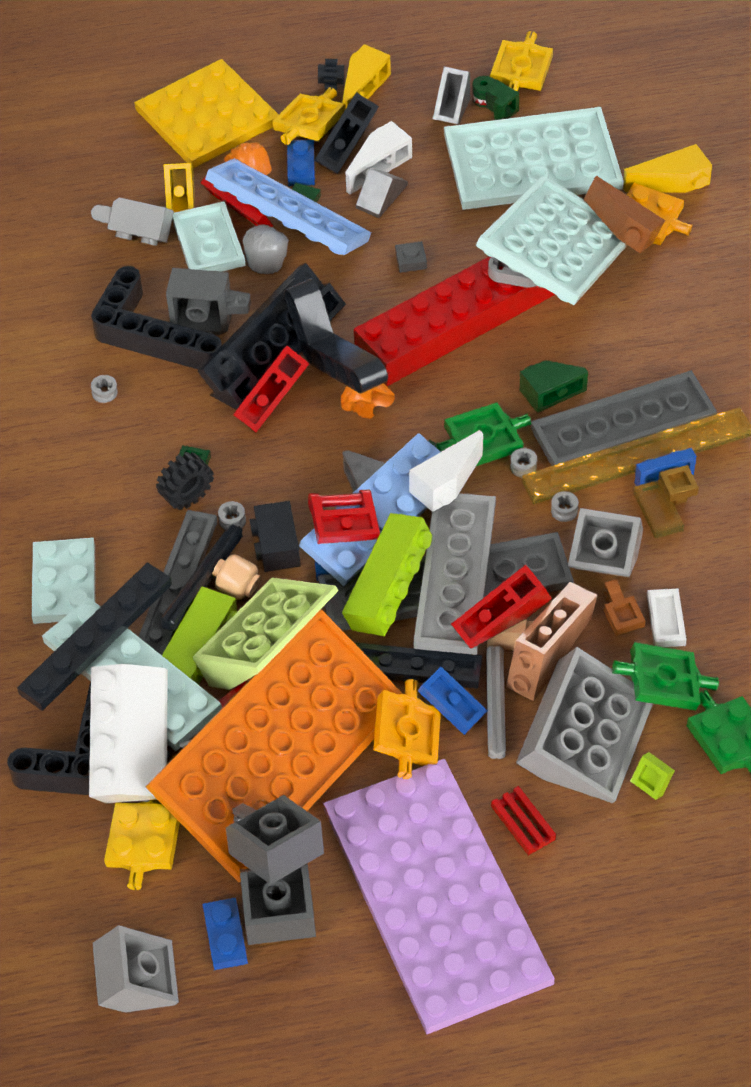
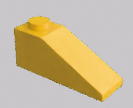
(366, 73)
(672, 172)

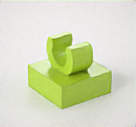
(652, 775)

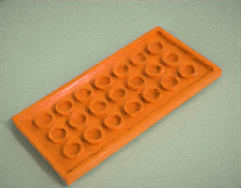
(277, 737)

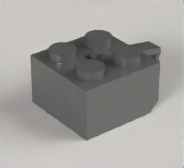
(204, 300)
(274, 838)
(279, 909)

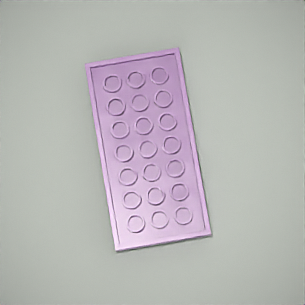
(437, 896)

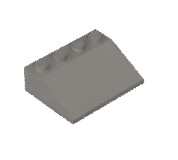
(585, 728)

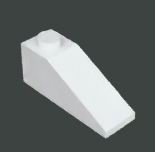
(382, 151)
(444, 475)

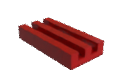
(533, 813)

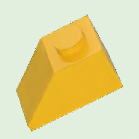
(179, 186)

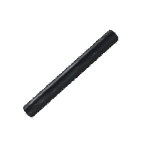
(201, 577)

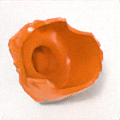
(252, 155)
(367, 401)

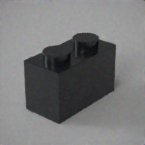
(276, 536)

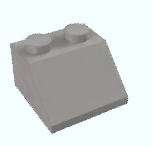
(606, 542)
(134, 971)

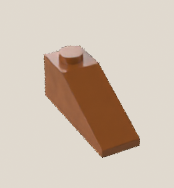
(623, 215)

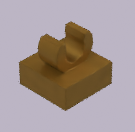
(678, 484)

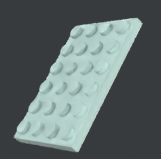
(505, 157)
(553, 240)

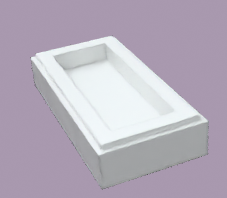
(666, 617)

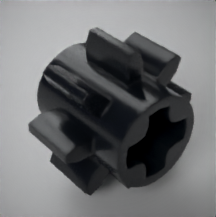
(330, 74)

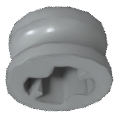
(101, 381)
(524, 455)
(563, 498)
(228, 509)

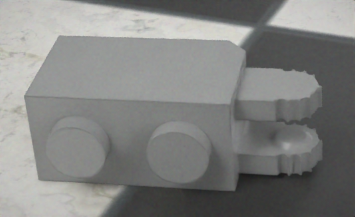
(135, 219)

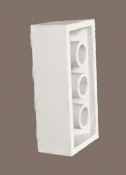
(127, 731)

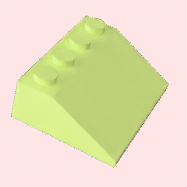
(260, 630)

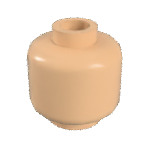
(236, 577)

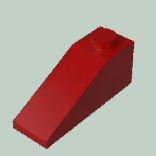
(271, 388)
(502, 608)

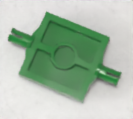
(498, 431)
(665, 676)
(724, 732)

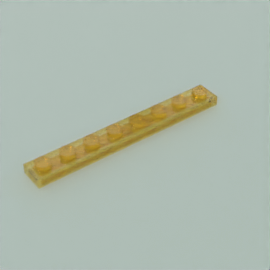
(622, 459)

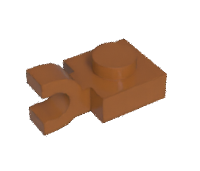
(621, 612)

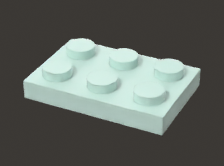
(208, 238)
(61, 577)

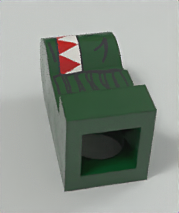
(495, 97)

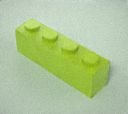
(387, 574)
(201, 622)

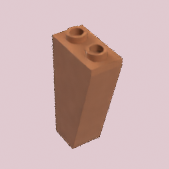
(549, 640)

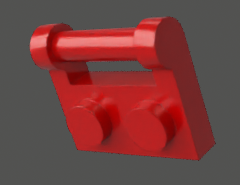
(344, 524)

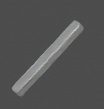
(495, 702)

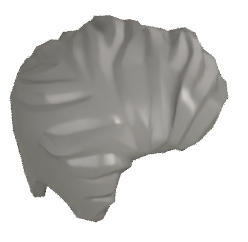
(265, 249)

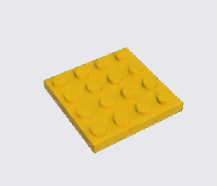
(207, 113)

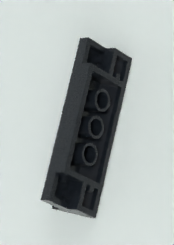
(259, 340)

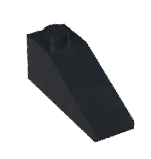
(346, 133)

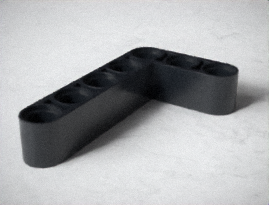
(121, 327)
(324, 348)
(44, 762)

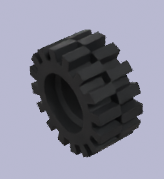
(184, 480)

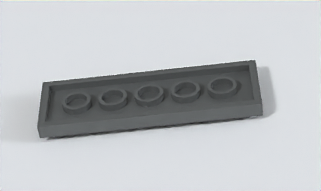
(622, 418)

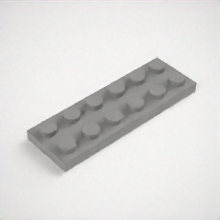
(454, 571)

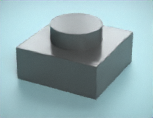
(410, 257)

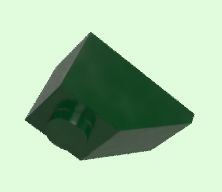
(551, 383)

